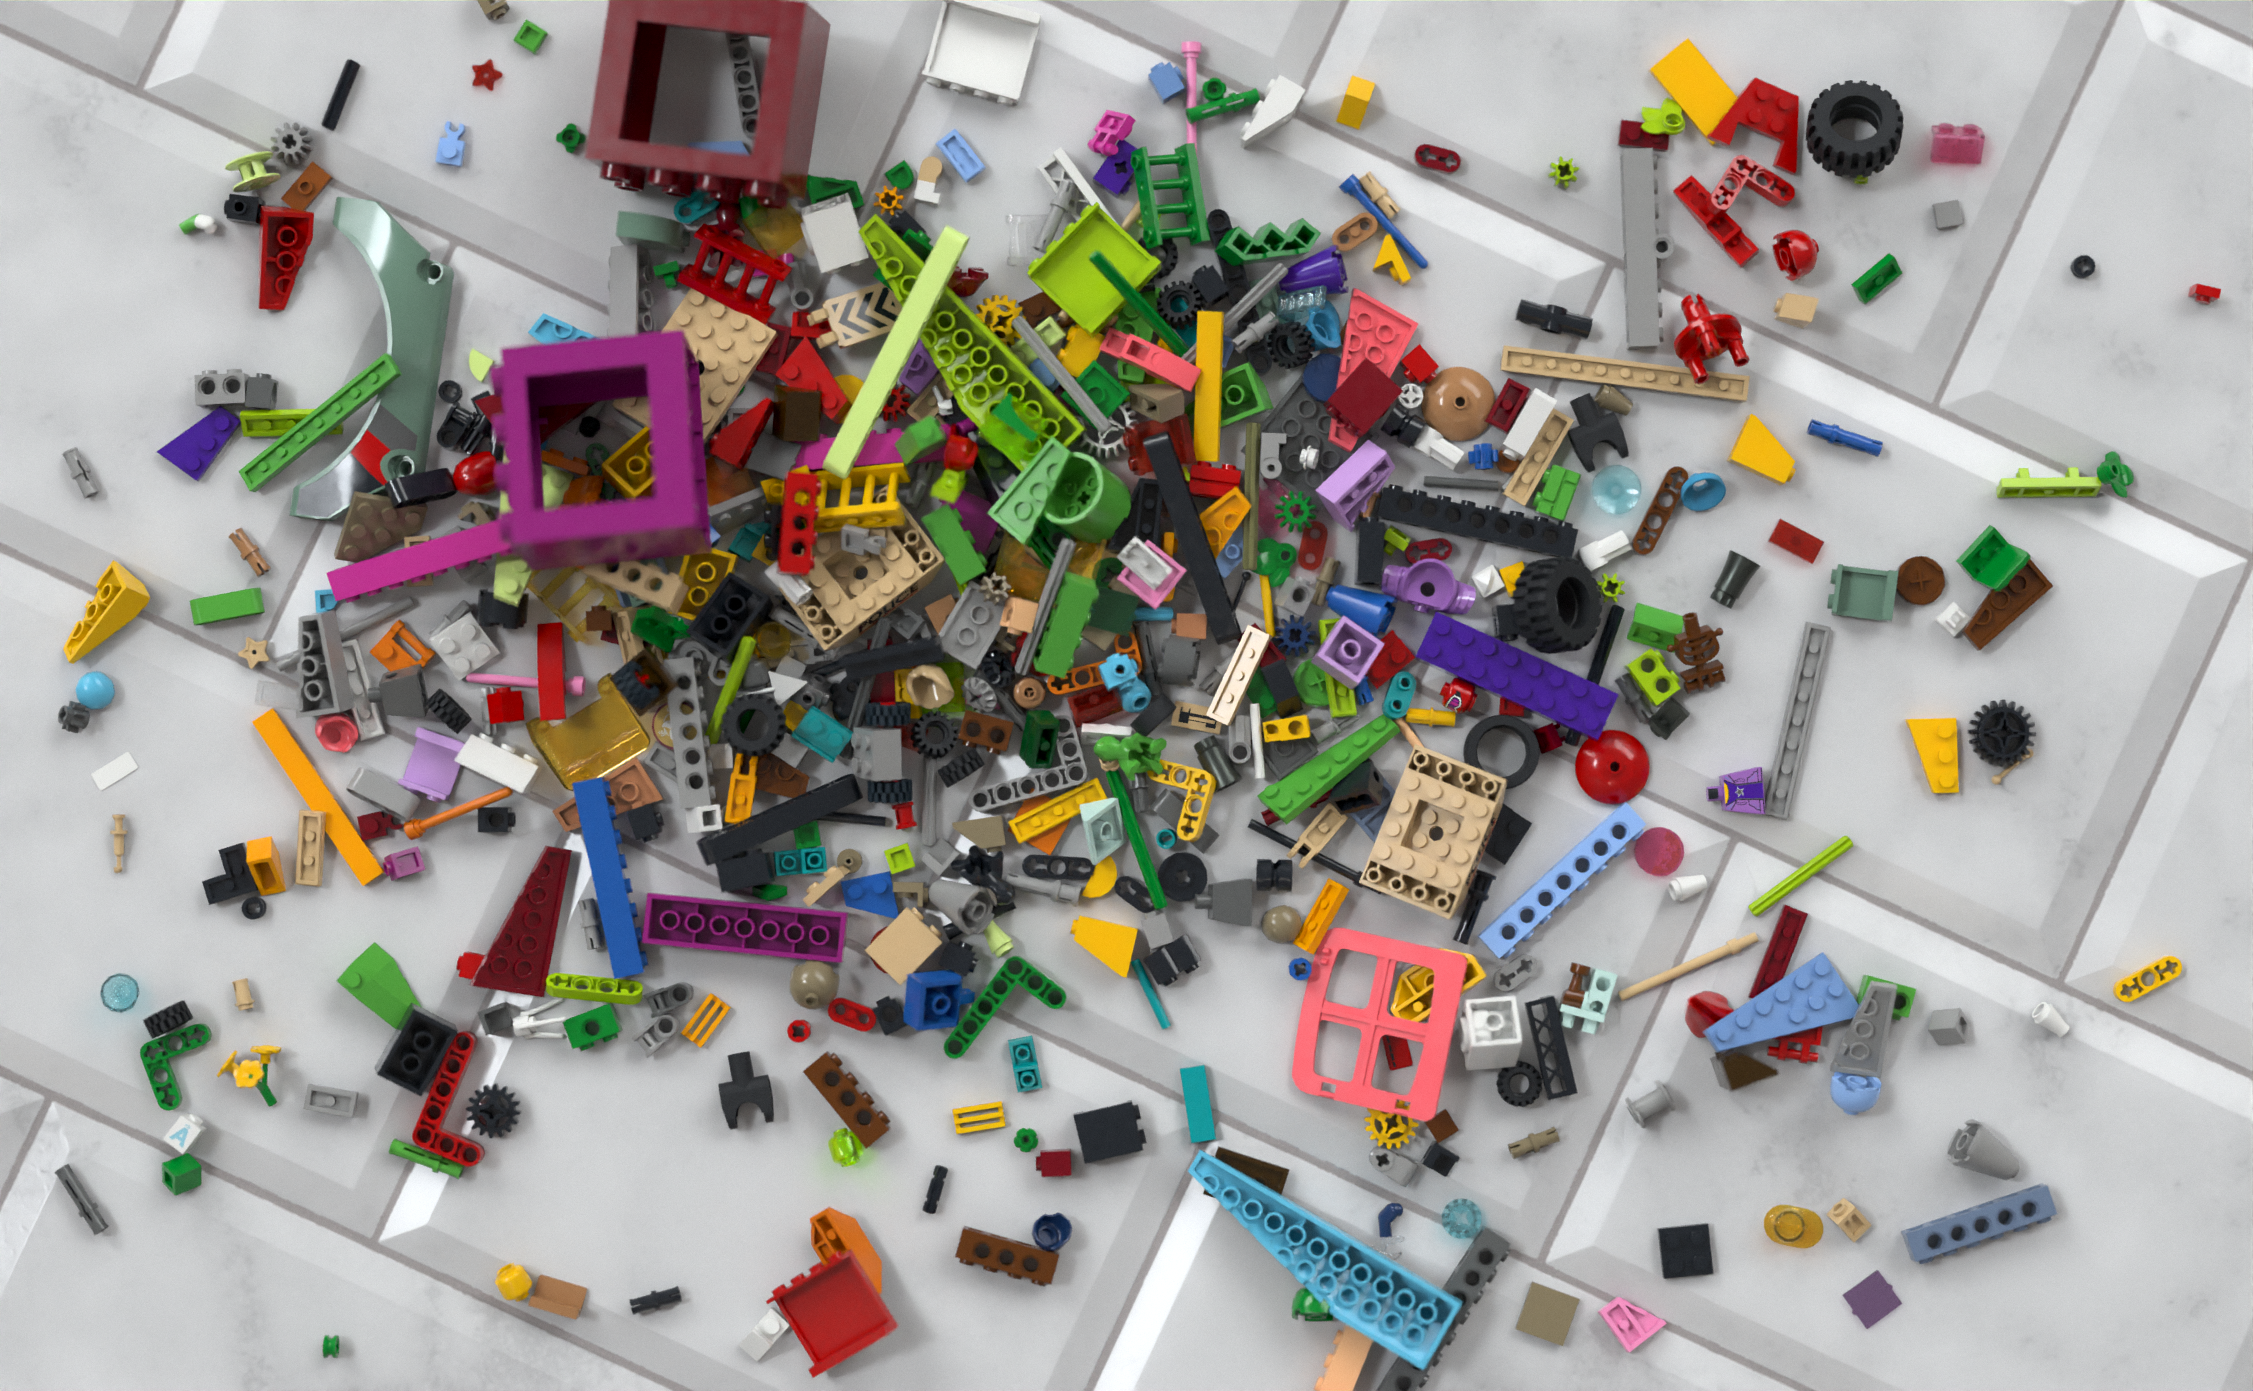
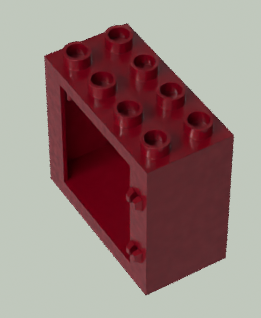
(786, 113)

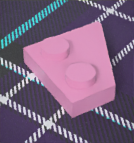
(1629, 1323)

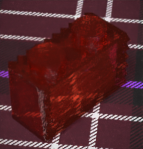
(1094, 705)

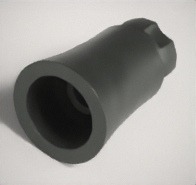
(1733, 579)
(1215, 761)

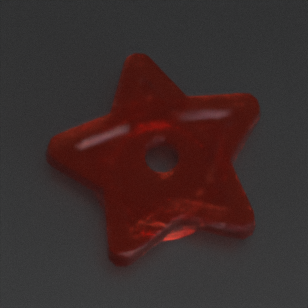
(480, 70)

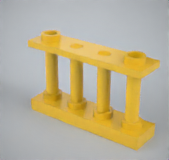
(867, 514)

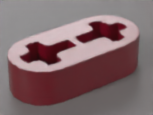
(1436, 165)
(1427, 545)

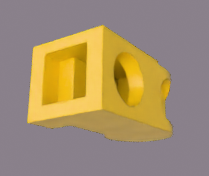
(1287, 729)

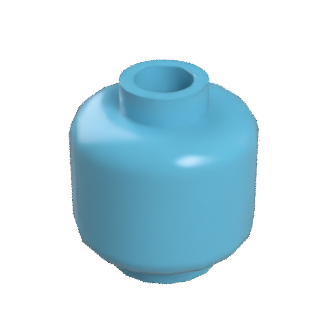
(1135, 697)

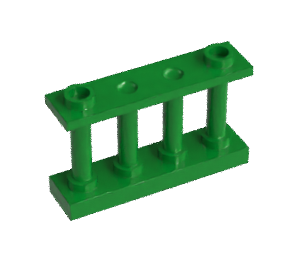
(1192, 195)

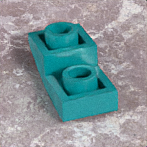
(800, 861)
(1025, 1064)

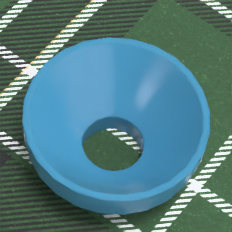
(1704, 496)

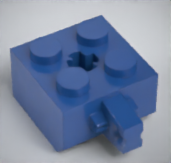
(934, 999)

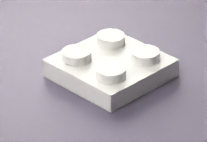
(464, 646)

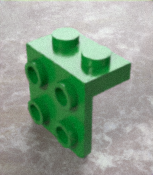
(1992, 560)

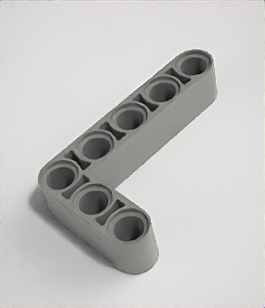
(750, 90)
(1039, 778)

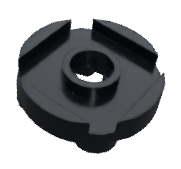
(1178, 863)

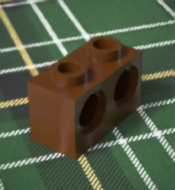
(987, 725)

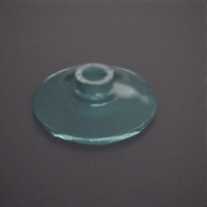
(1627, 483)

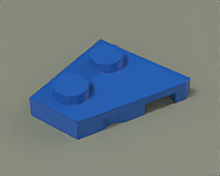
(871, 894)

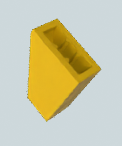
(1761, 453)
(1106, 941)

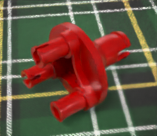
(1707, 338)

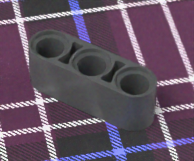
(1170, 809)

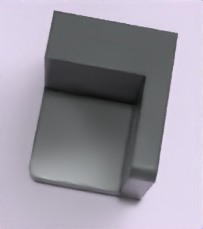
(495, 1018)

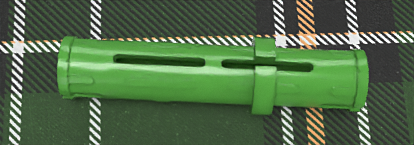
(435, 1162)

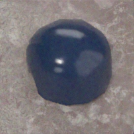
(1052, 1231)

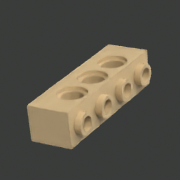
(668, 597)

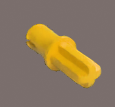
(1430, 717)

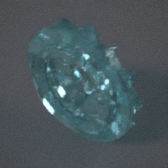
(1462, 1230)

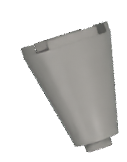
(964, 904)
(1982, 1152)

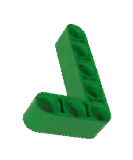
(997, 999)

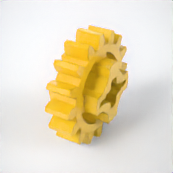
(993, 313)
(1386, 1132)

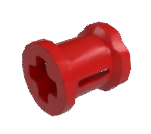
(904, 815)
(791, 1030)

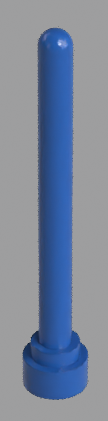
(1352, 187)

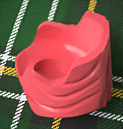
(336, 732)

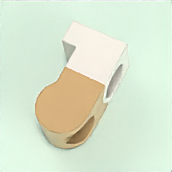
(929, 173)

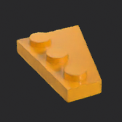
(1224, 517)

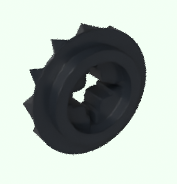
(991, 669)

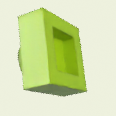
(899, 858)

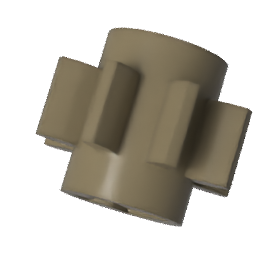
(999, 583)

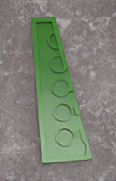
(1315, 778)

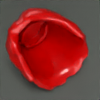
(476, 475)

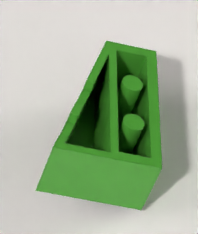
(955, 544)

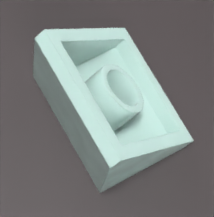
(1103, 828)

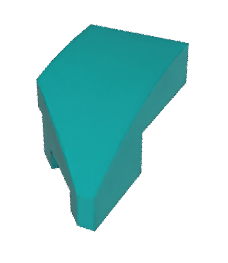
(747, 540)

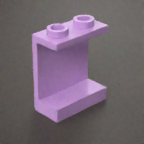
(432, 765)

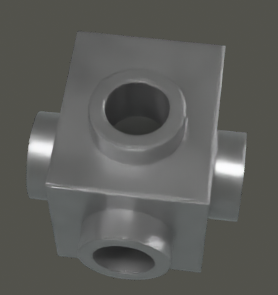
(814, 692)

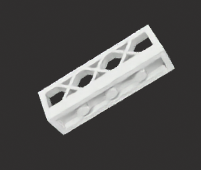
(1075, 178)

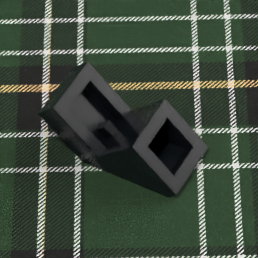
(1282, 688)

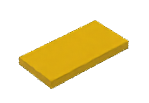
(1694, 86)

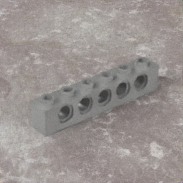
(682, 745)

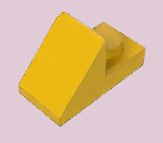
(1390, 255)

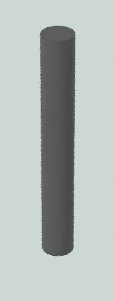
(1461, 483)

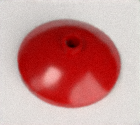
(1594, 770)

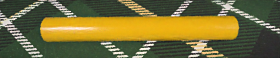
(1267, 605)

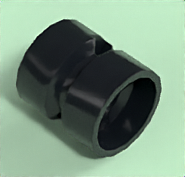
(1403, 425)
(1274, 875)

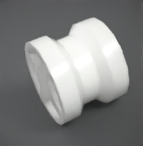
(1414, 392)

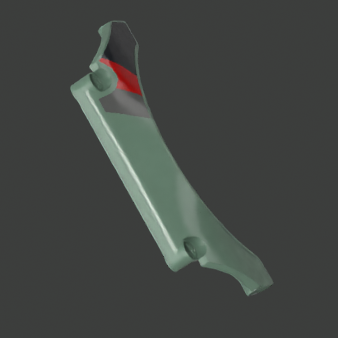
(416, 328)

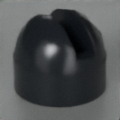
(589, 427)

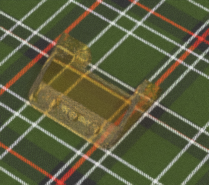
(592, 738)

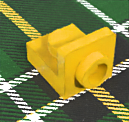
(1509, 576)

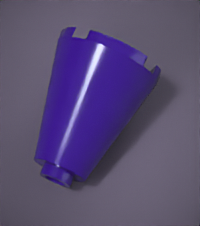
(1317, 270)

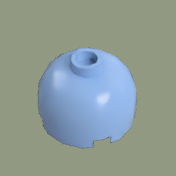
(1854, 1092)

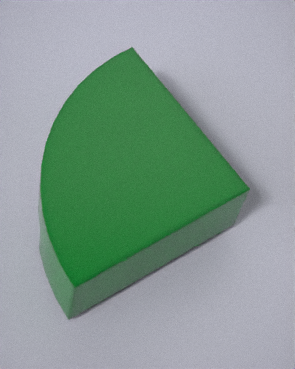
(769, 891)

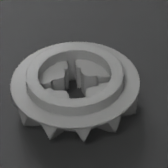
(975, 686)

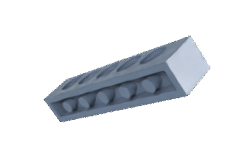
(1917, 1236)

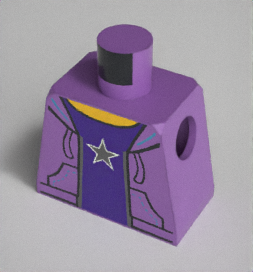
(1740, 791)

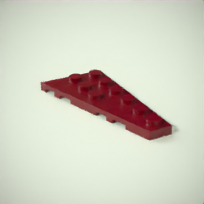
(525, 943)

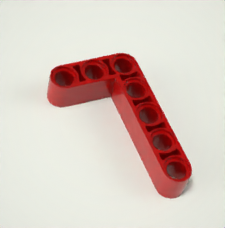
(445, 1102)

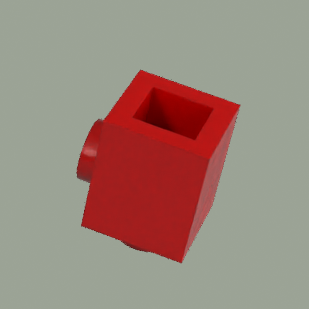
(1419, 366)
(505, 706)

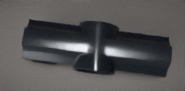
(1554, 319)

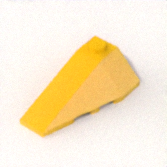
(114, 605)

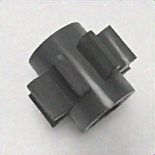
(73, 717)

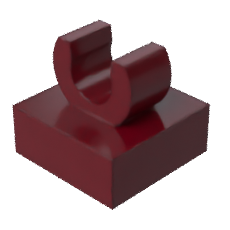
(1548, 737)

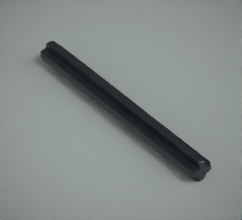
(1600, 657)

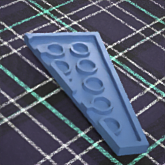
(1796, 1003)

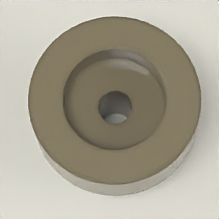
(854, 856)

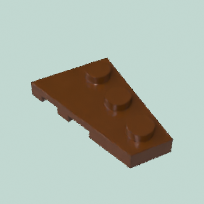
(777, 776)

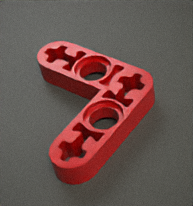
(1741, 178)

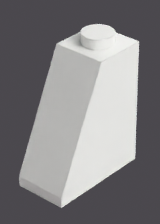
(1527, 425)

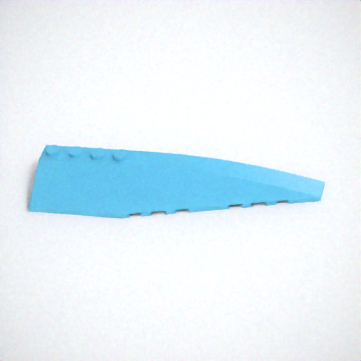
(1353, 1278)

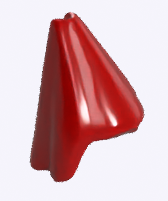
(1705, 1010)

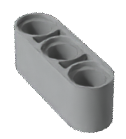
(383, 794)

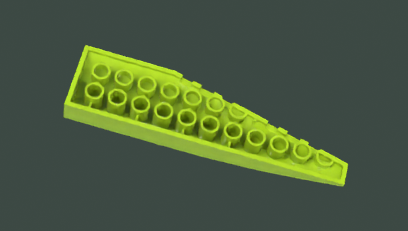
(966, 350)

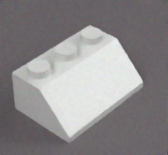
(499, 763)

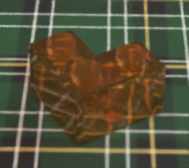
(722, 488)

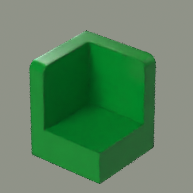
(181, 1174)

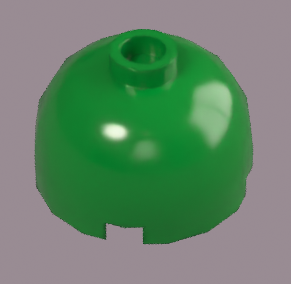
(1307, 1305)

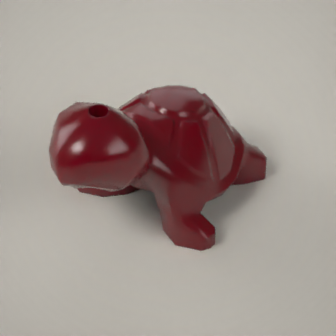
(726, 215)
(966, 284)

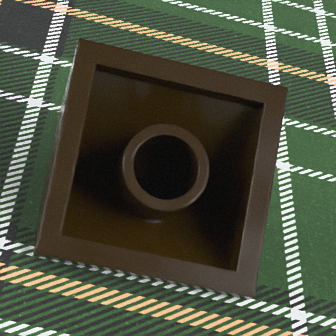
(796, 413)

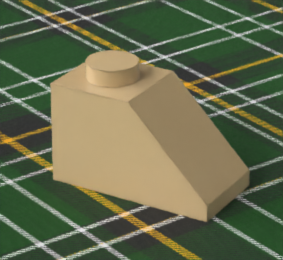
(1795, 309)

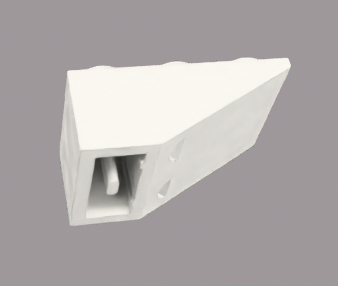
(1278, 108)

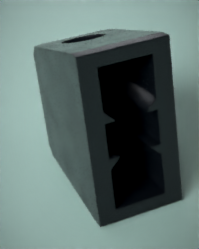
(1358, 789)

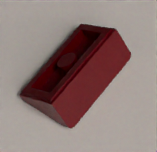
(1508, 405)

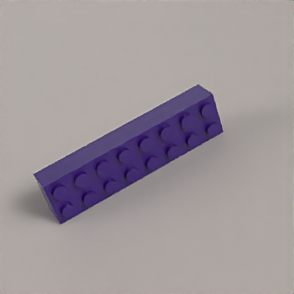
(1516, 676)

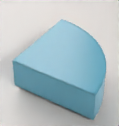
(325, 600)

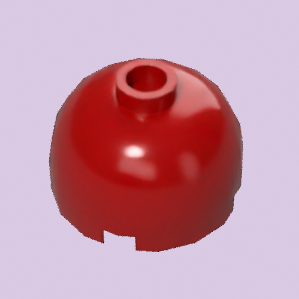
(1795, 253)

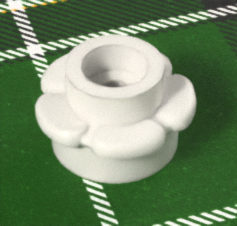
(1309, 457)

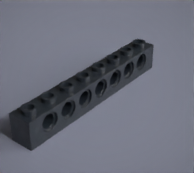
(1564, 532)

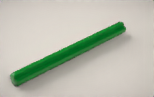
(1138, 303)
(1136, 839)

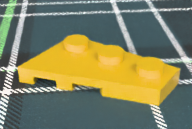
(1937, 749)

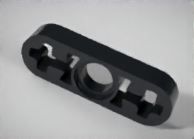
(1039, 872)

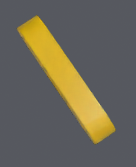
(2159, 964)

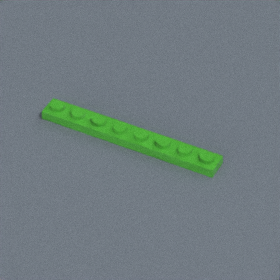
(320, 422)

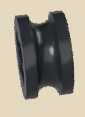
(2077, 271)
(446, 398)
(262, 905)

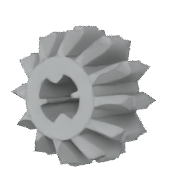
(287, 135)

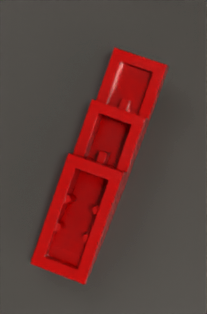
(1719, 227)
(551, 671)

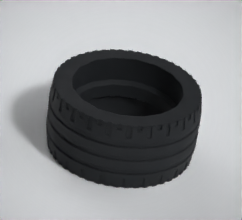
(1520, 728)

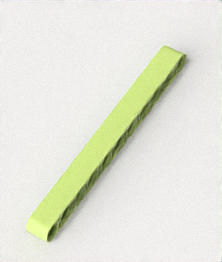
(895, 352)

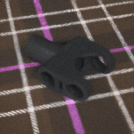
(1594, 430)
(745, 1089)

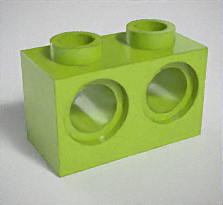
(1648, 681)

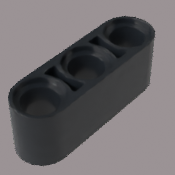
(420, 488)

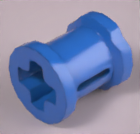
(1307, 967)

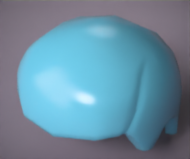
(95, 690)

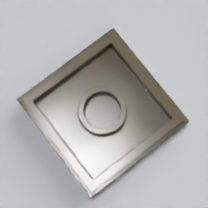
(1547, 1313)

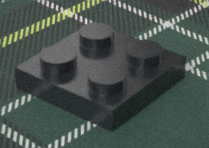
(1685, 1250)

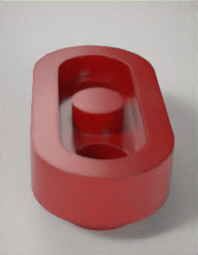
(852, 1014)

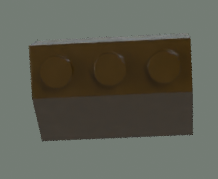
(1738, 1070)

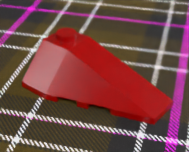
(282, 247)

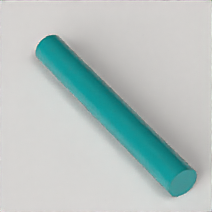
(1150, 993)

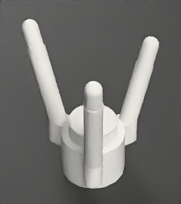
(526, 1025)

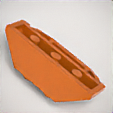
(838, 1231)

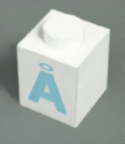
(185, 1132)

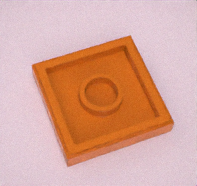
(1048, 839)

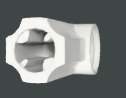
(1431, 444)
(1600, 552)
(792, 585)

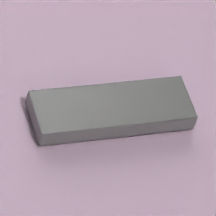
(663, 761)

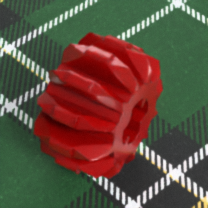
(898, 404)

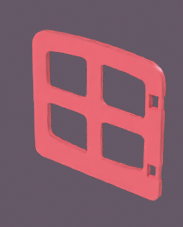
(1376, 1022)

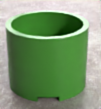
(1088, 500)

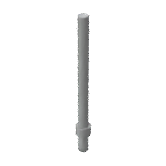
(355, 628)

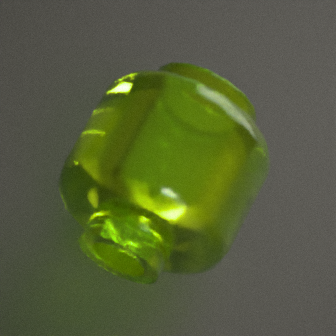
(845, 1148)

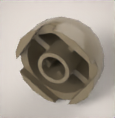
(814, 984)

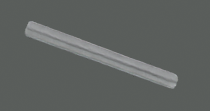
(1245, 304)
(1061, 374)
(1045, 606)

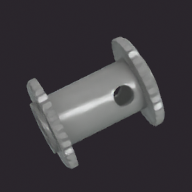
(1650, 1104)

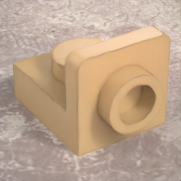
(1849, 1219)

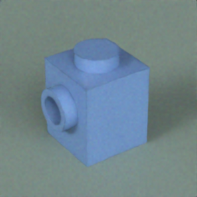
(1166, 81)

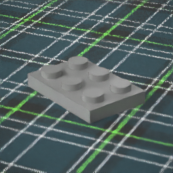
(971, 627)

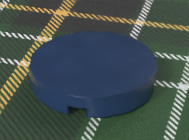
(1321, 376)

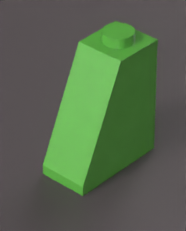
(921, 440)

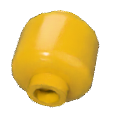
(513, 1282)

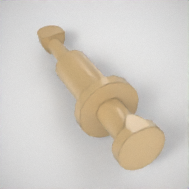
(118, 839)

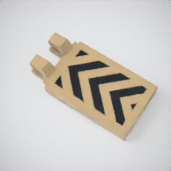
(857, 316)

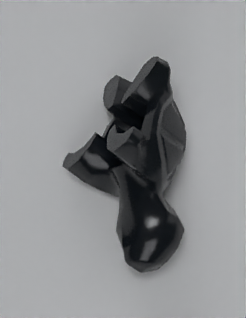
(986, 872)

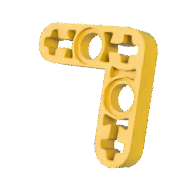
(1192, 785)

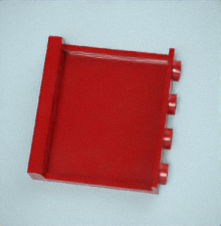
(834, 1310)

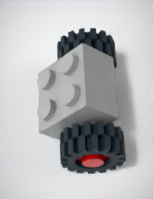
(879, 752)

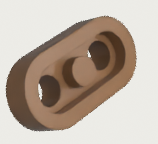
(1353, 231)

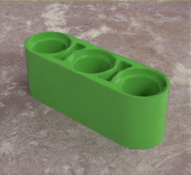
(227, 606)

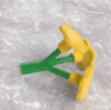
(250, 1073)

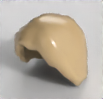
(929, 686)

